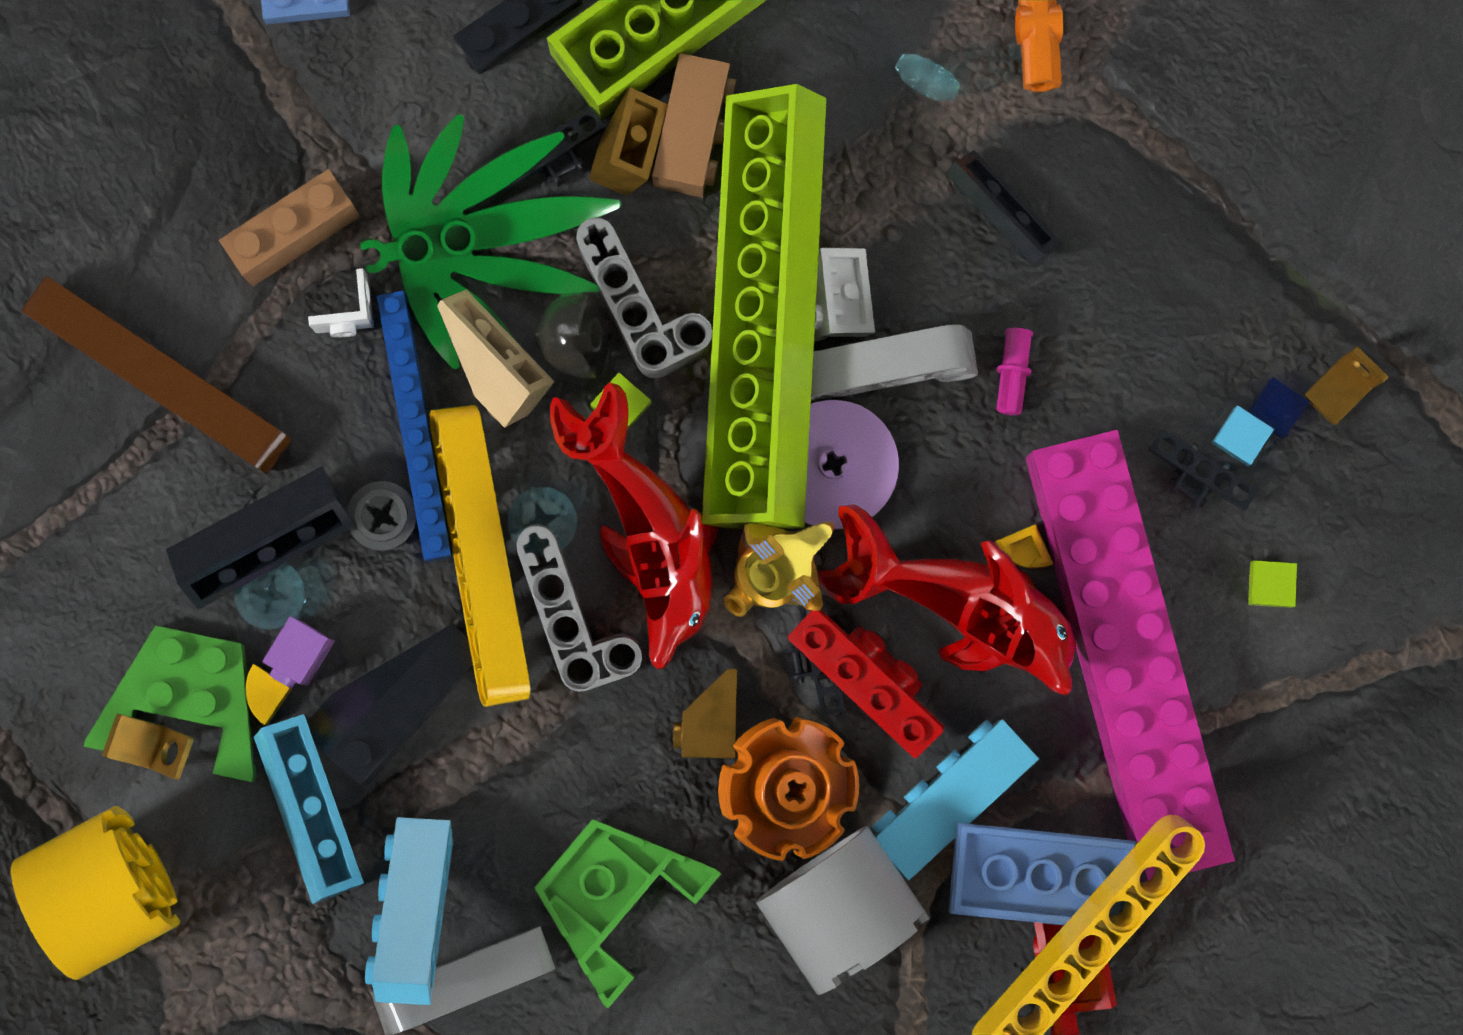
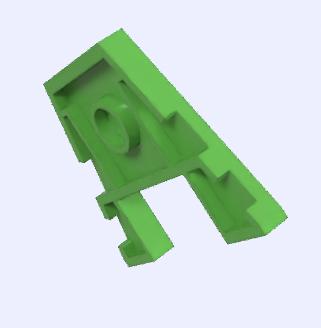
(190, 681)
(600, 883)

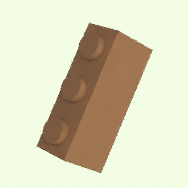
(693, 126)
(289, 228)

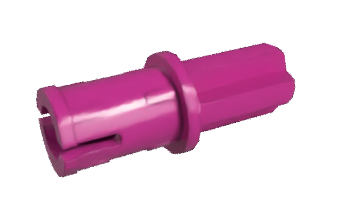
(1014, 371)

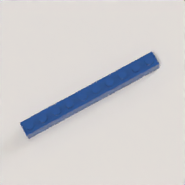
(414, 426)

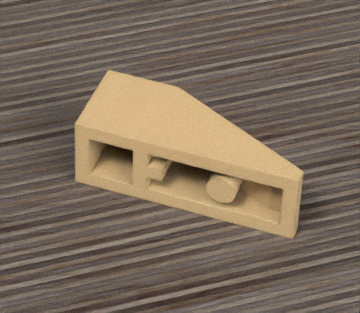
(494, 363)

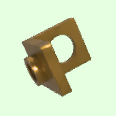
(1344, 385)
(147, 745)

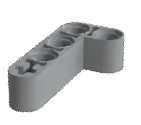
(634, 296)
(894, 361)
(568, 605)
(473, 979)

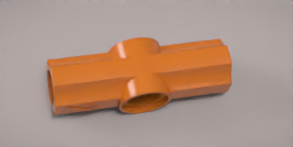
(1039, 34)

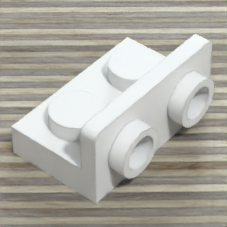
(843, 294)

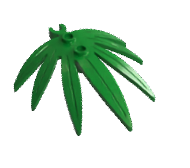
(440, 240)

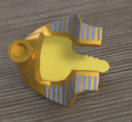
(777, 568)

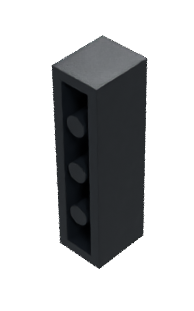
(259, 538)

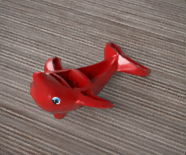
(664, 539)
(988, 604)

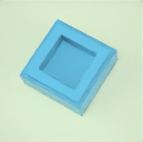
(1242, 436)

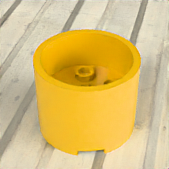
(94, 893)

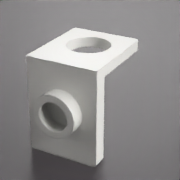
(346, 323)

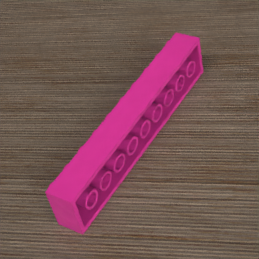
(1126, 642)

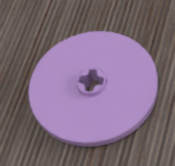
(868, 455)

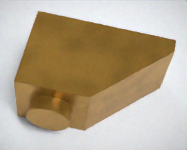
(629, 143)
(710, 721)

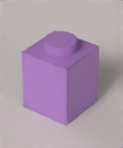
(297, 653)

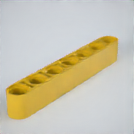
(479, 555)
(1094, 919)

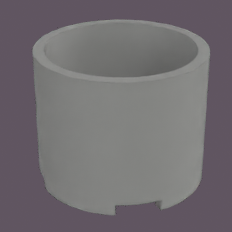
(842, 910)

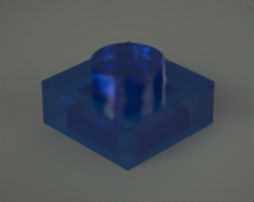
(1278, 407)

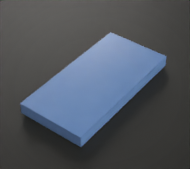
(1029, 872)

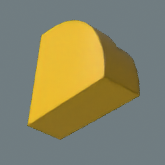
(1026, 548)
(264, 694)

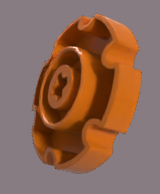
(758, 785)

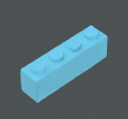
(957, 794)
(308, 809)
(411, 911)

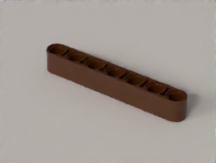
(156, 375)

